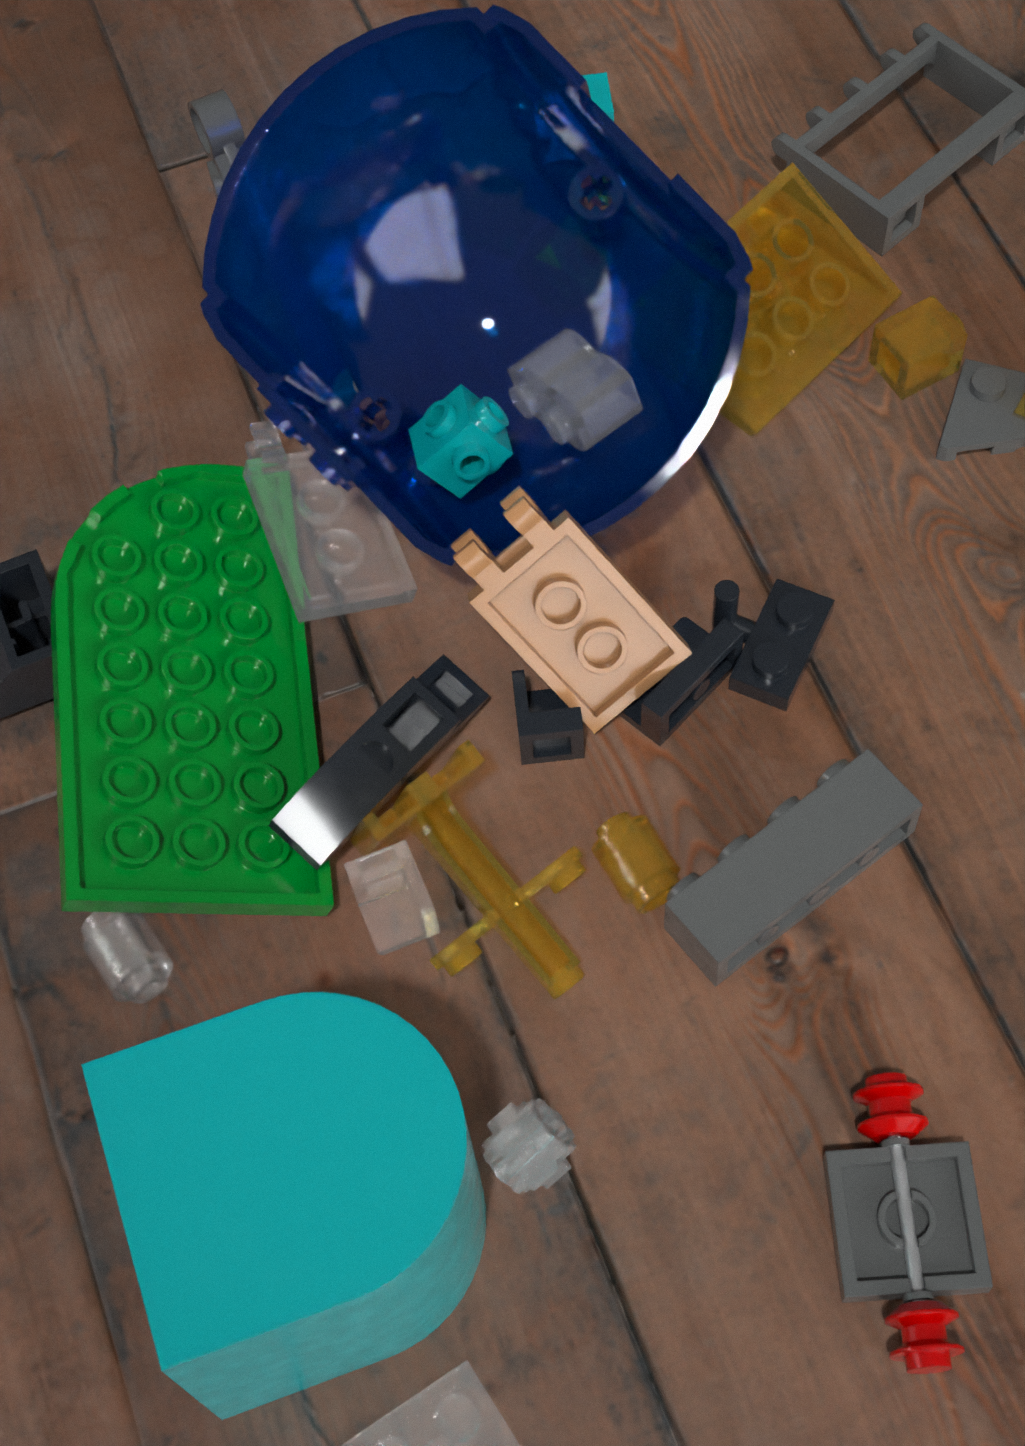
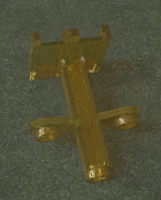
(436, 823)

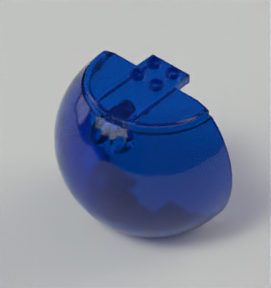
(432, 223)

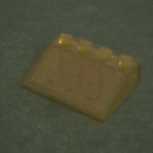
(807, 296)

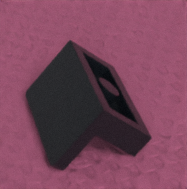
(688, 685)

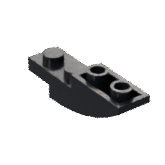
(377, 760)

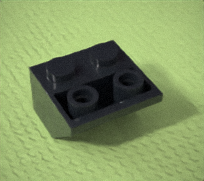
(25, 633)

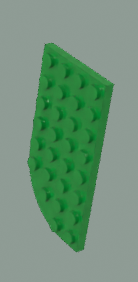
(180, 706)

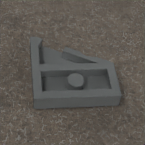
(984, 412)

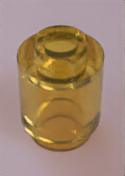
(636, 861)

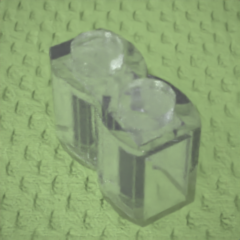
(573, 390)

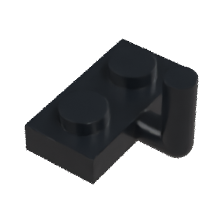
(777, 643)

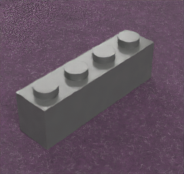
(790, 865)

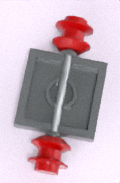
(906, 1223)

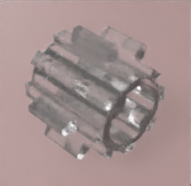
(528, 1145)

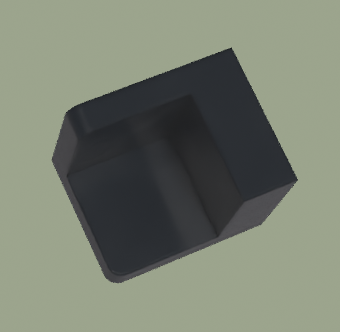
(546, 725)

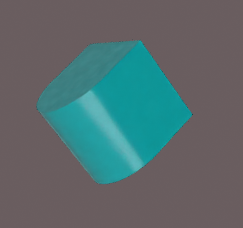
(289, 1192)

